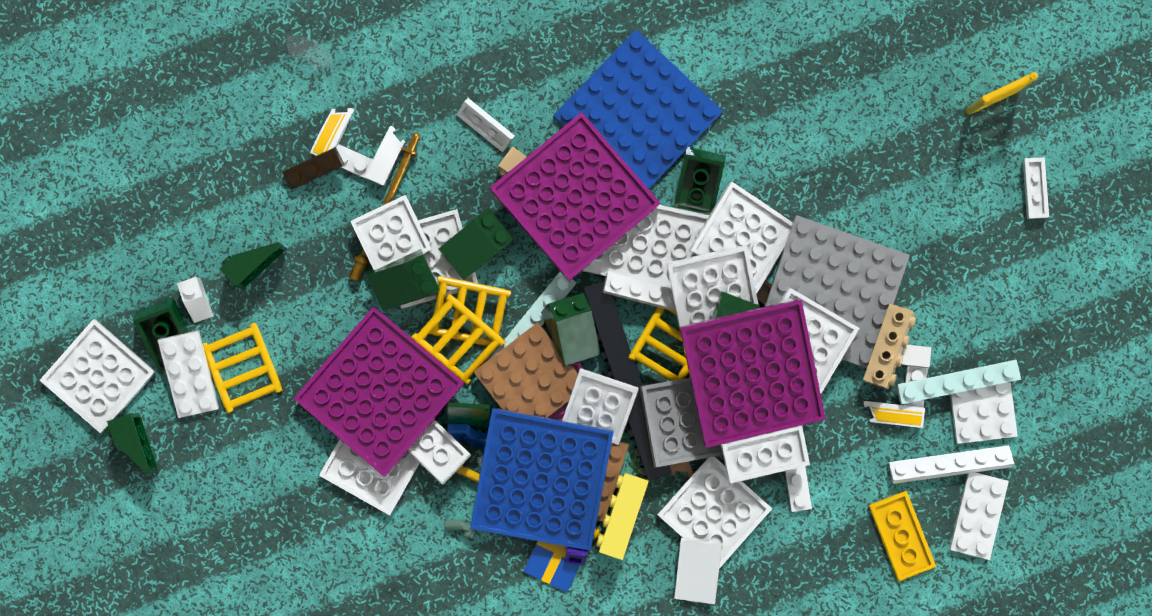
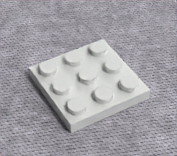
(390, 233)
(600, 403)
(984, 414)

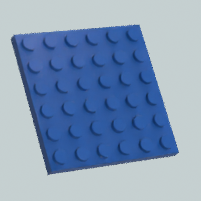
(642, 108)
(541, 479)

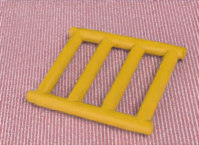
(1001, 93)
(483, 291)
(466, 315)
(646, 338)
(266, 368)

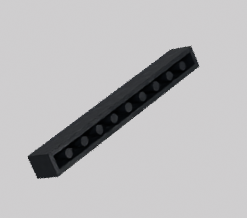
(616, 353)

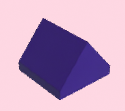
(575, 556)

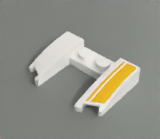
(375, 170)
(908, 414)

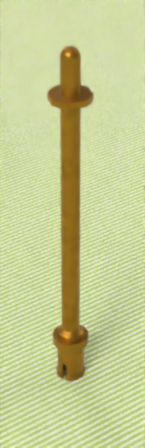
(361, 260)

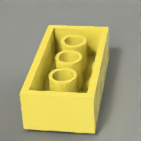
(623, 515)

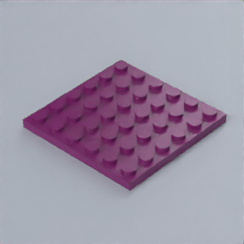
(574, 196)
(752, 373)
(379, 391)

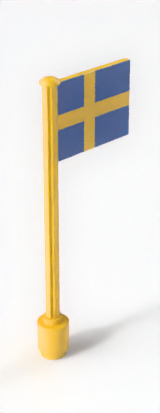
(546, 558)

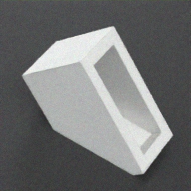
(195, 299)

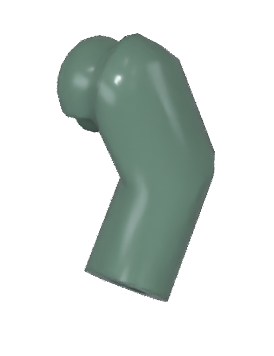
(459, 525)

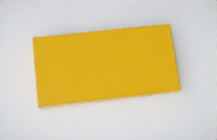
(902, 536)

